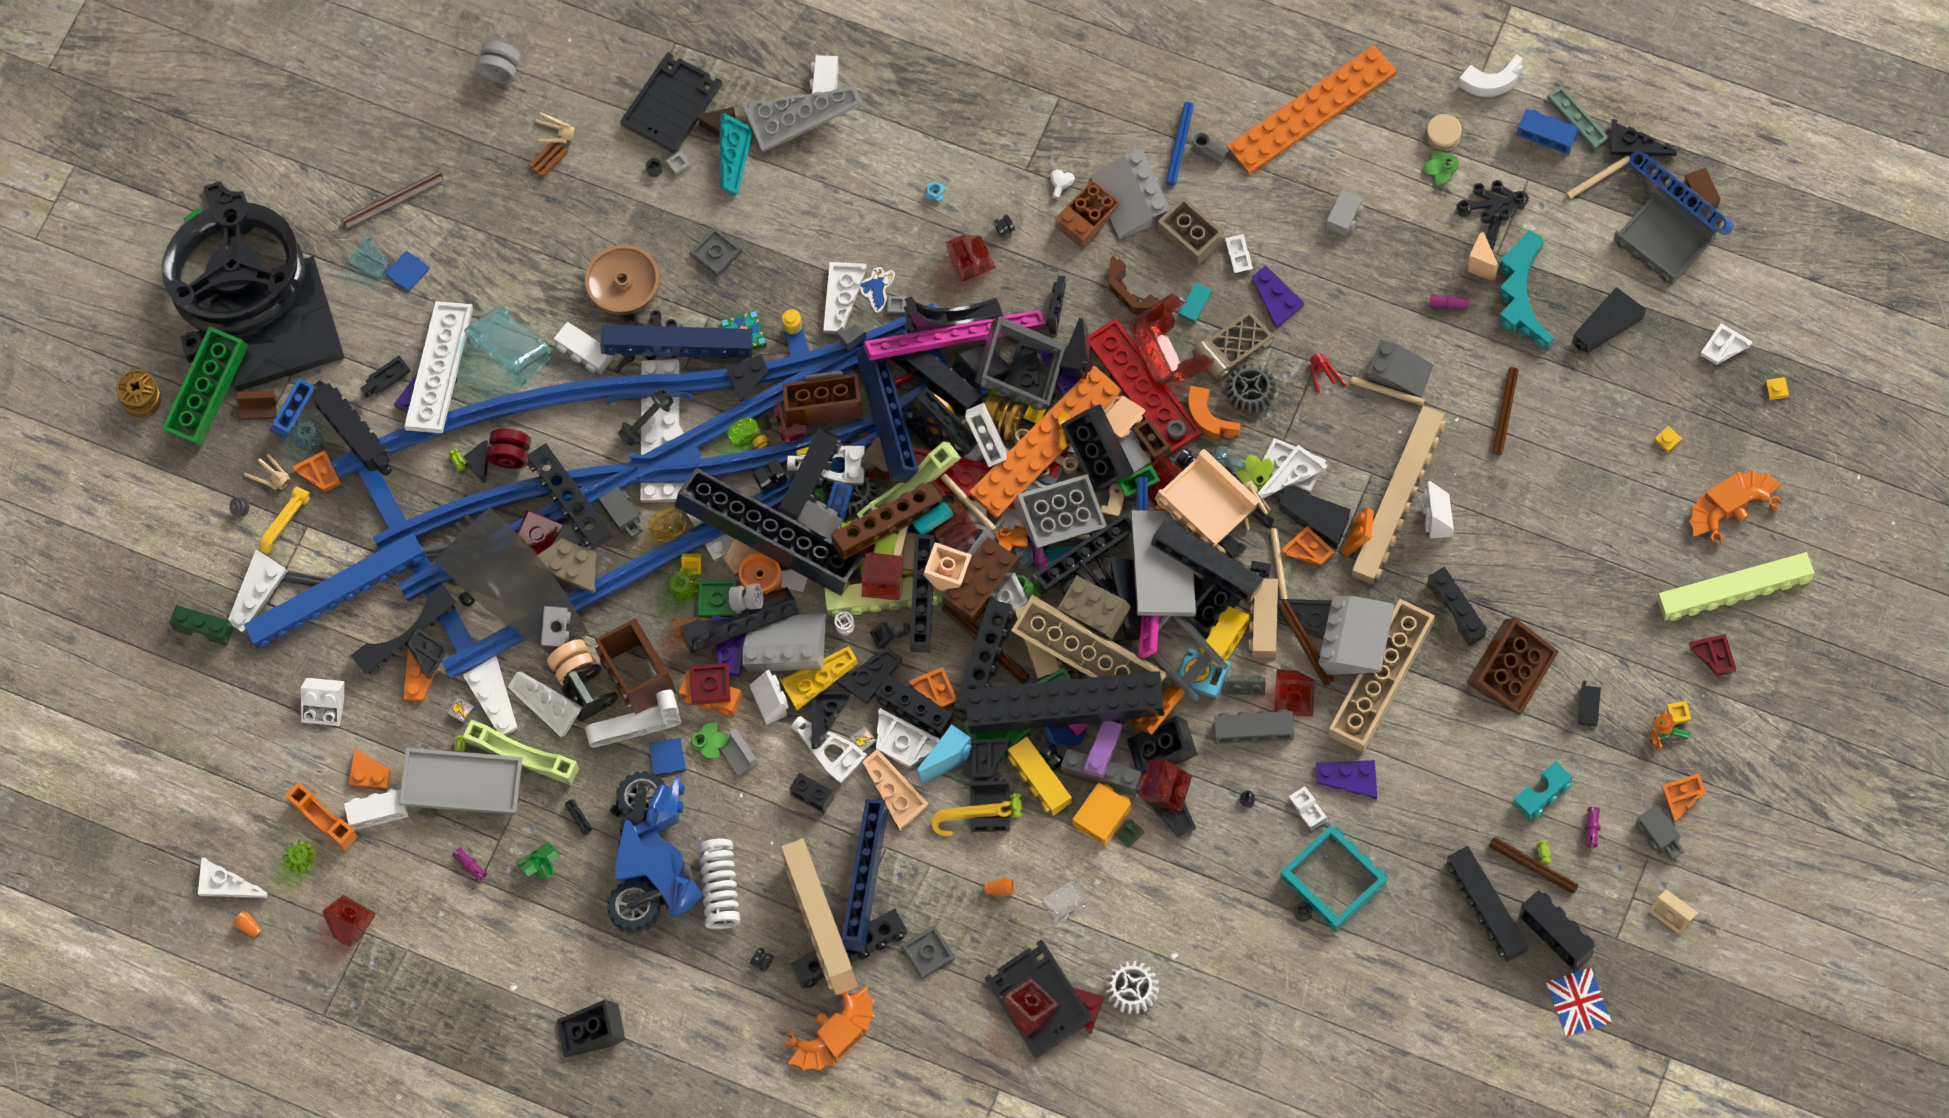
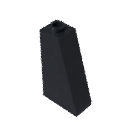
(1608, 320)
(1321, 516)

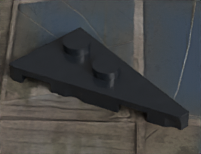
(1628, 140)
(825, 710)

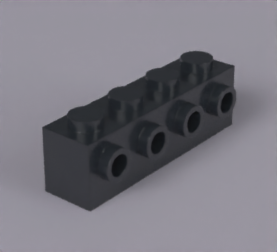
(914, 707)

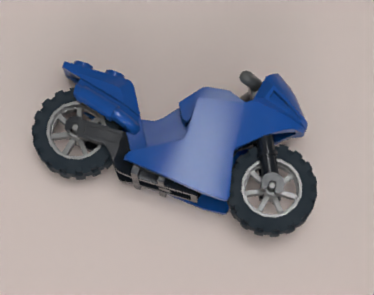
(645, 860)

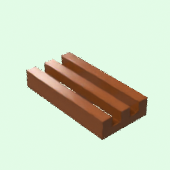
(546, 156)

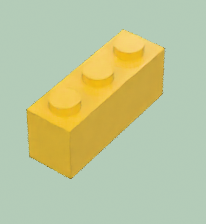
(1228, 632)

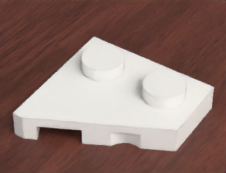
(1724, 345)

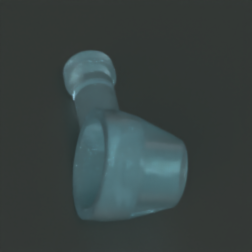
(1222, 455)

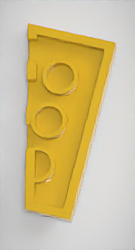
(807, 684)

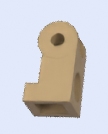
(1115, 505)

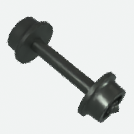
(629, 433)

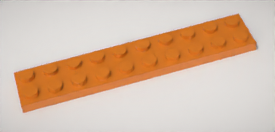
(1311, 109)
(1040, 445)

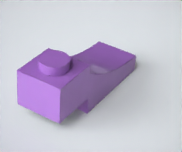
(1103, 749)

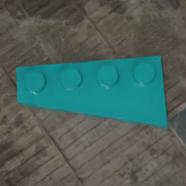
(734, 147)

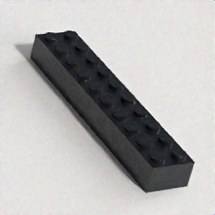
(767, 531)
(1065, 702)

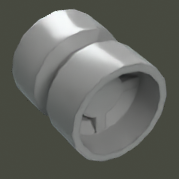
(746, 597)

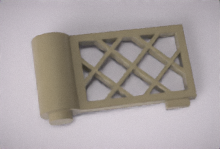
(1222, 366)

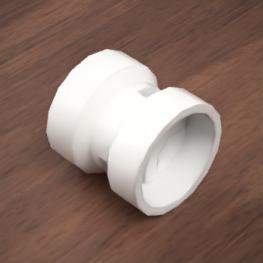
(844, 628)

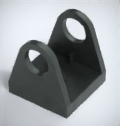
(576, 692)

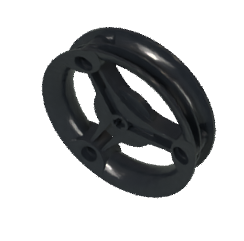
(233, 268)

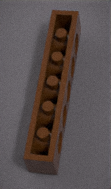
(883, 528)

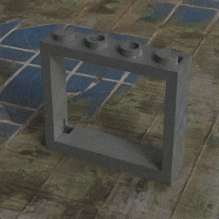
(1031, 338)

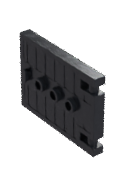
(670, 103)
(1068, 1016)

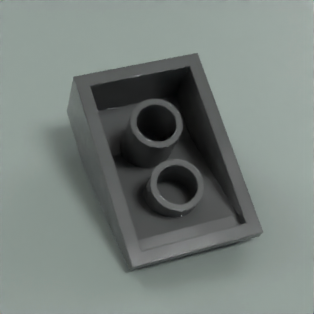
(1399, 369)

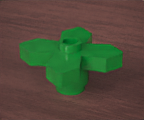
(539, 861)

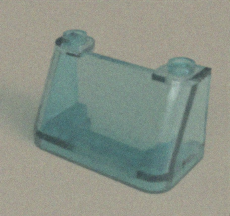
(509, 343)

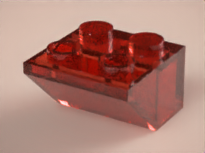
(969, 256)
(957, 528)
(882, 576)
(1165, 785)

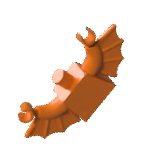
(1731, 499)
(836, 1034)

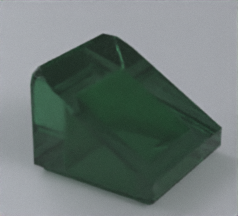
(1129, 832)

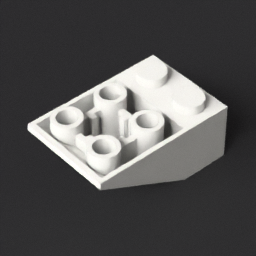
(1437, 512)

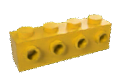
(1039, 776)

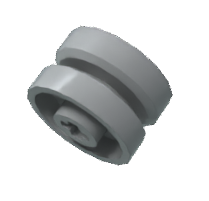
(498, 61)

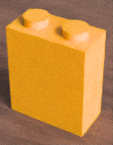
(1102, 813)

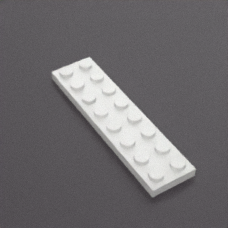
(438, 367)

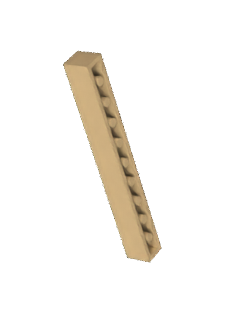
(1398, 495)

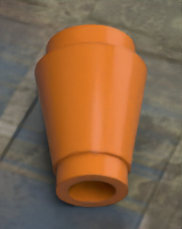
(1000, 887)
(246, 924)

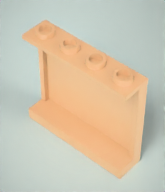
(1207, 499)

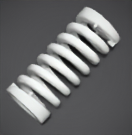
(724, 885)

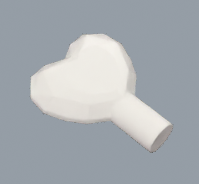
(1061, 181)

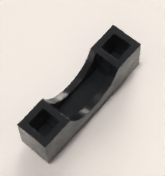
(1449, 593)

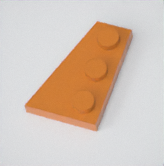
(416, 682)
(1171, 697)

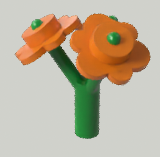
(1665, 724)

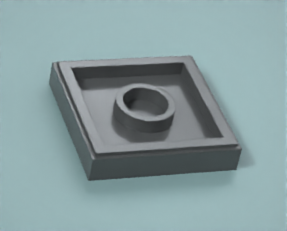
(716, 251)
(928, 952)

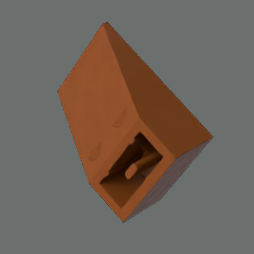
(1086, 214)

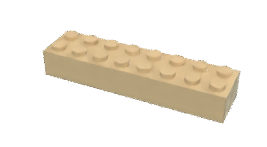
(1076, 642)
(1375, 691)
(818, 917)

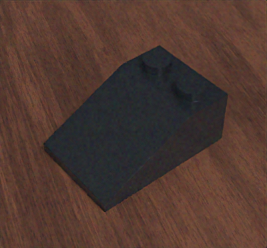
(1169, 741)
(591, 1028)

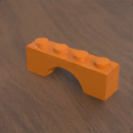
(321, 817)

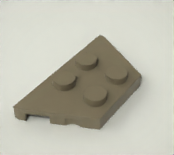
(571, 564)

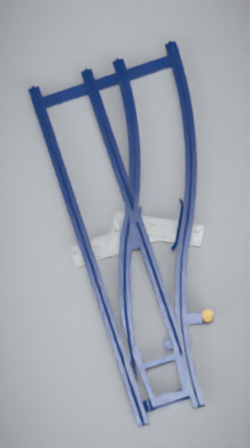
(662, 468)

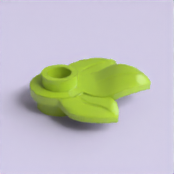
(1255, 469)

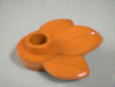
(1012, 538)

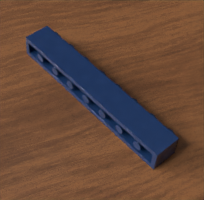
(676, 341)
(888, 417)
(864, 875)

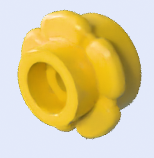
(760, 442)

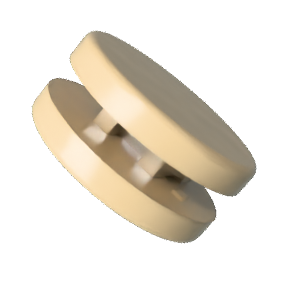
(1443, 132)

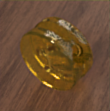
(667, 524)

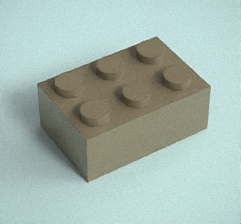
(1190, 231)
(1094, 607)

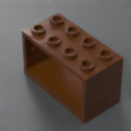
(620, 641)

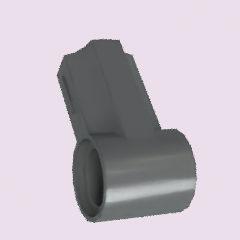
(1210, 149)

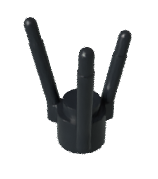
(1102, 583)

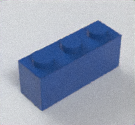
(1547, 131)
(292, 408)

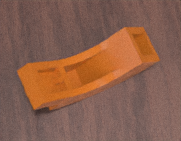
(1207, 423)

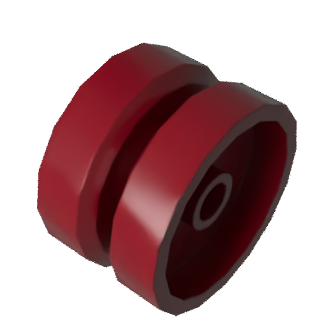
(508, 448)

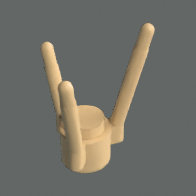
(565, 131)
(279, 479)
(1262, 503)

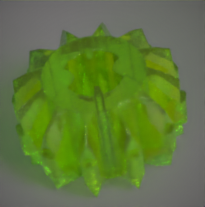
(743, 432)
(676, 580)
(292, 860)

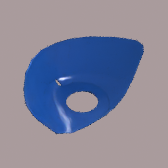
(1063, 736)

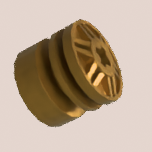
(139, 393)
(1004, 418)

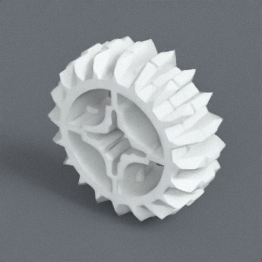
(1125, 991)

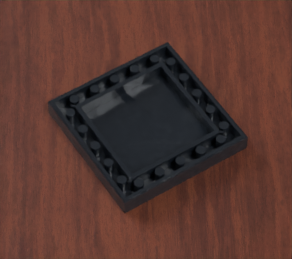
(294, 341)

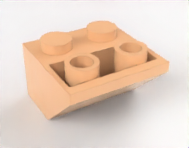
(1122, 415)

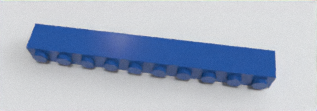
(335, 590)

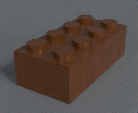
(822, 400)
(983, 580)

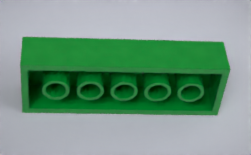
(205, 386)

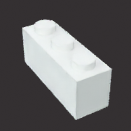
(825, 73)
(582, 348)
(986, 434)
(375, 809)

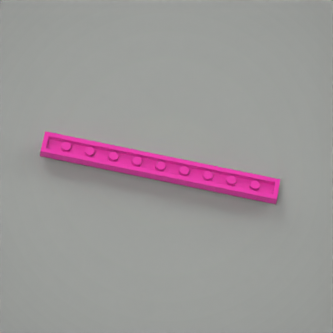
(946, 336)

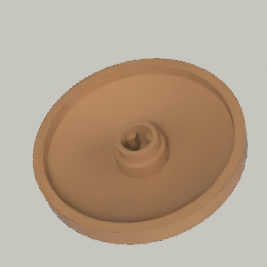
(622, 279)

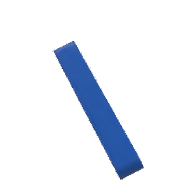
(1688, 195)

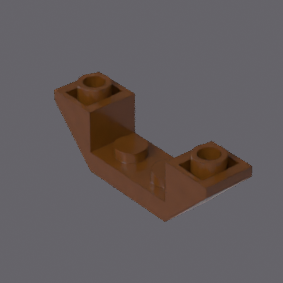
(1119, 289)

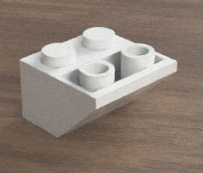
(769, 697)
(322, 701)

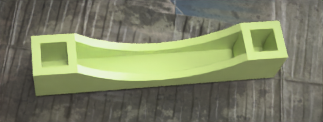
(930, 468)
(545, 763)

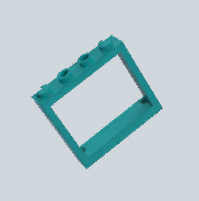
(1310, 898)

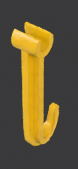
(298, 497)
(966, 813)

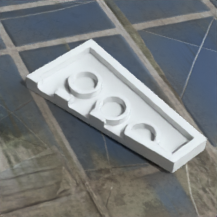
(489, 689)
(546, 703)

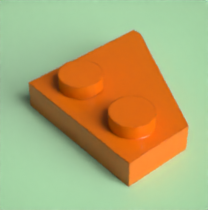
(318, 471)
(1360, 532)
(1308, 548)
(935, 687)
(368, 772)
(1682, 794)

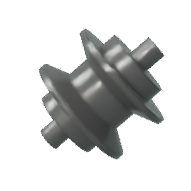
(239, 506)

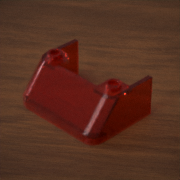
(1155, 347)

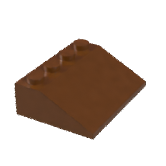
(1512, 666)

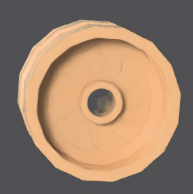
(568, 658)

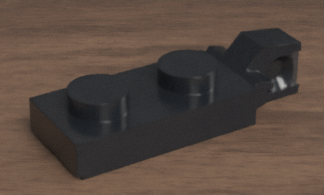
(385, 376)

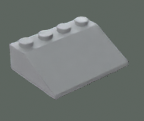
(1138, 191)
(1059, 511)
(1355, 635)
(786, 645)

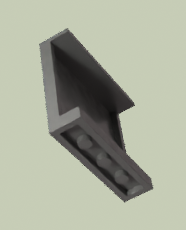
(1665, 236)

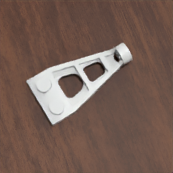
(853, 472)
(846, 762)

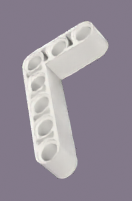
(633, 725)

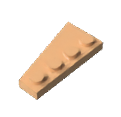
(900, 797)

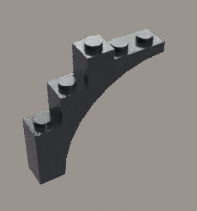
(925, 318)

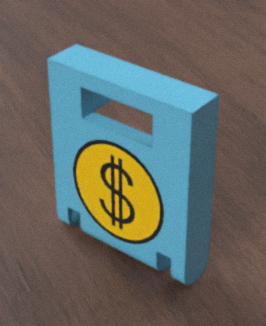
(1202, 683)

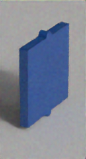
(407, 271)
(667, 756)

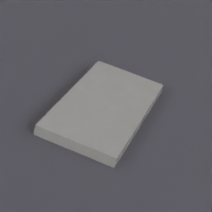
(1161, 582)
(461, 781)

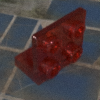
(795, 431)

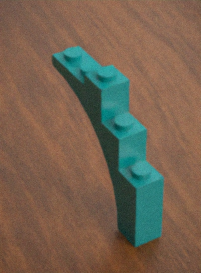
(1514, 290)

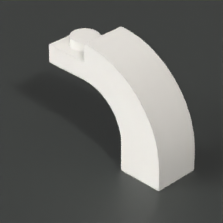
(1491, 84)

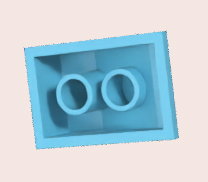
(946, 755)

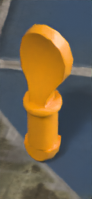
(1063, 416)

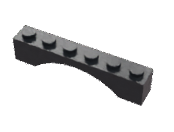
(706, 633)
(372, 654)

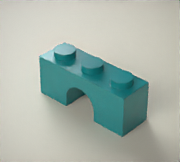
(1531, 803)

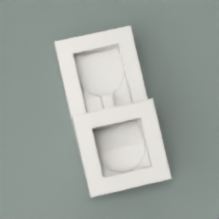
(1238, 253)
(1308, 809)

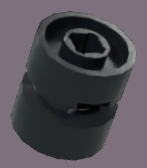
(763, 478)

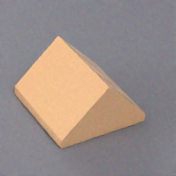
(1482, 259)
(946, 567)

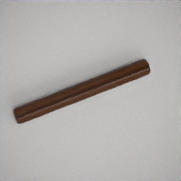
(1505, 411)
(1304, 640)
(1534, 865)

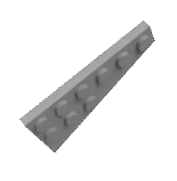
(793, 115)

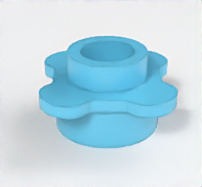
(934, 187)

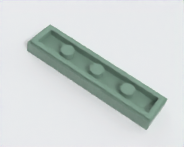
(1577, 116)

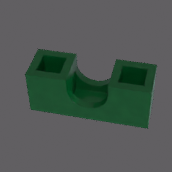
(190, 621)

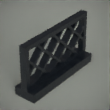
(944, 421)

